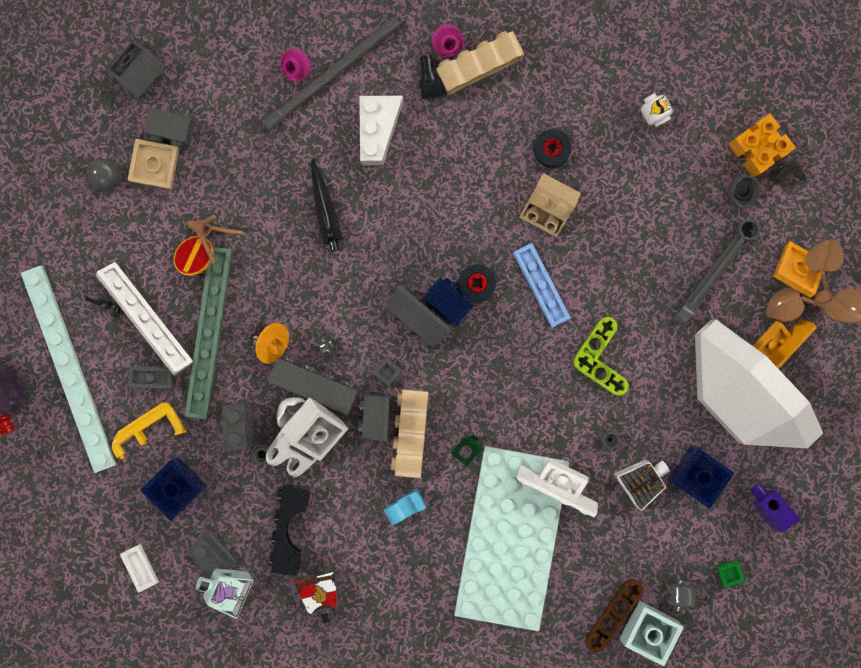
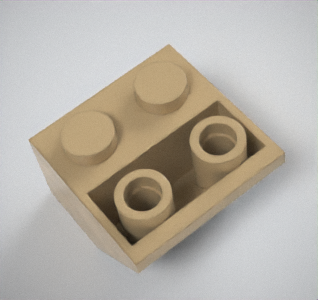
(550, 205)

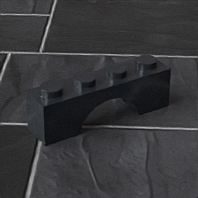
(286, 555)

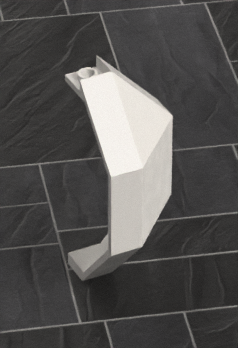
(750, 392)

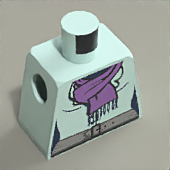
(226, 590)

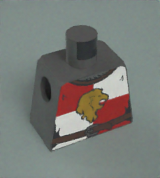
(319, 592)

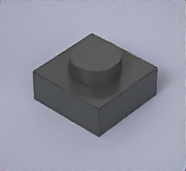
(387, 371)

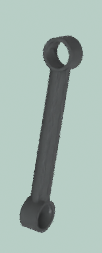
(688, 308)

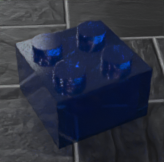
(448, 301)
(700, 476)
(173, 488)

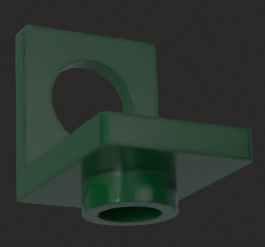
(475, 445)

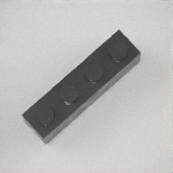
(310, 384)

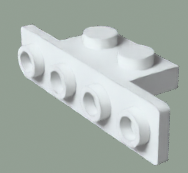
(560, 483)

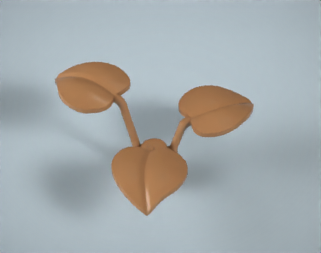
(845, 307)

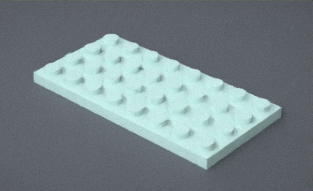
(508, 544)

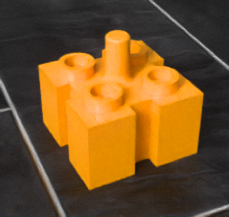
(761, 145)

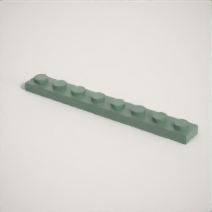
(208, 335)

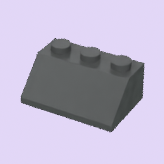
(416, 317)

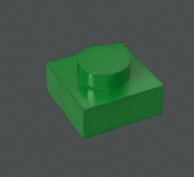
(730, 573)

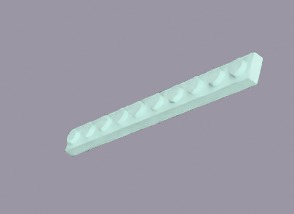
(68, 369)

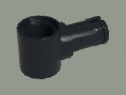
(430, 82)

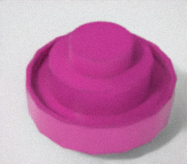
(447, 40)
(295, 65)

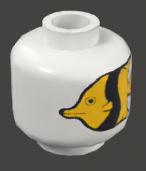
(656, 110)

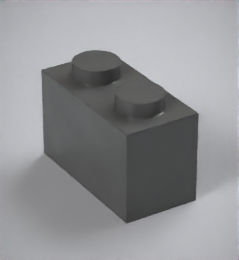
(169, 127)

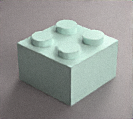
(651, 633)

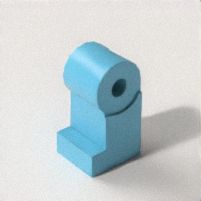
(405, 507)

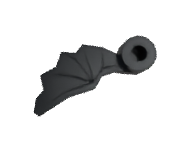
(115, 308)

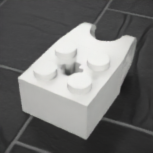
(306, 437)

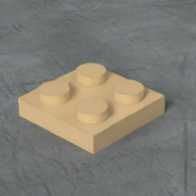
(153, 164)

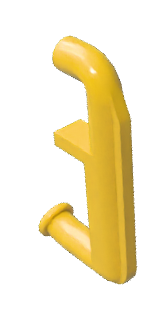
(136, 427)

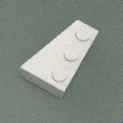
(377, 126)

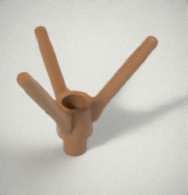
(203, 229)

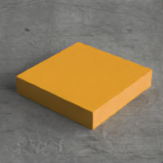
(795, 272)

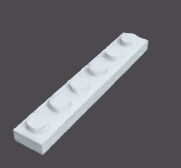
(144, 318)

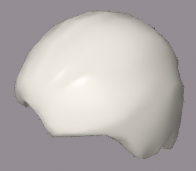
(287, 410)

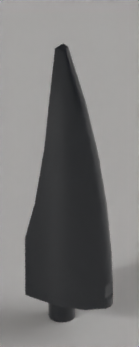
(325, 210)

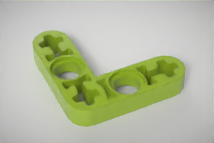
(592, 356)

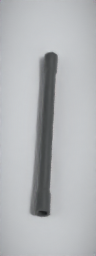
(383, 32)

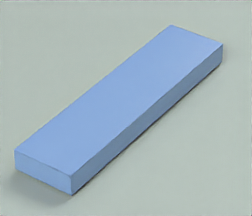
(541, 285)

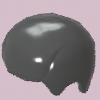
(103, 174)
(747, 185)

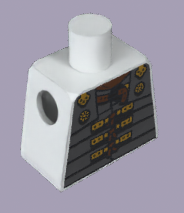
(643, 482)

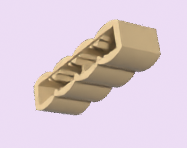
(479, 63)
(411, 433)

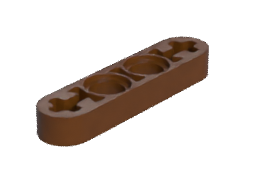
(617, 617)

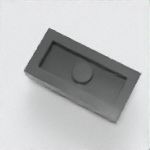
(150, 377)

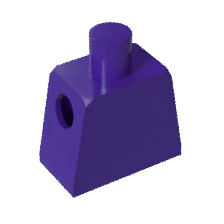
(778, 520)

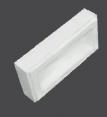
(139, 568)

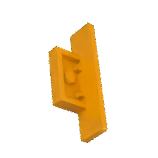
(780, 343)

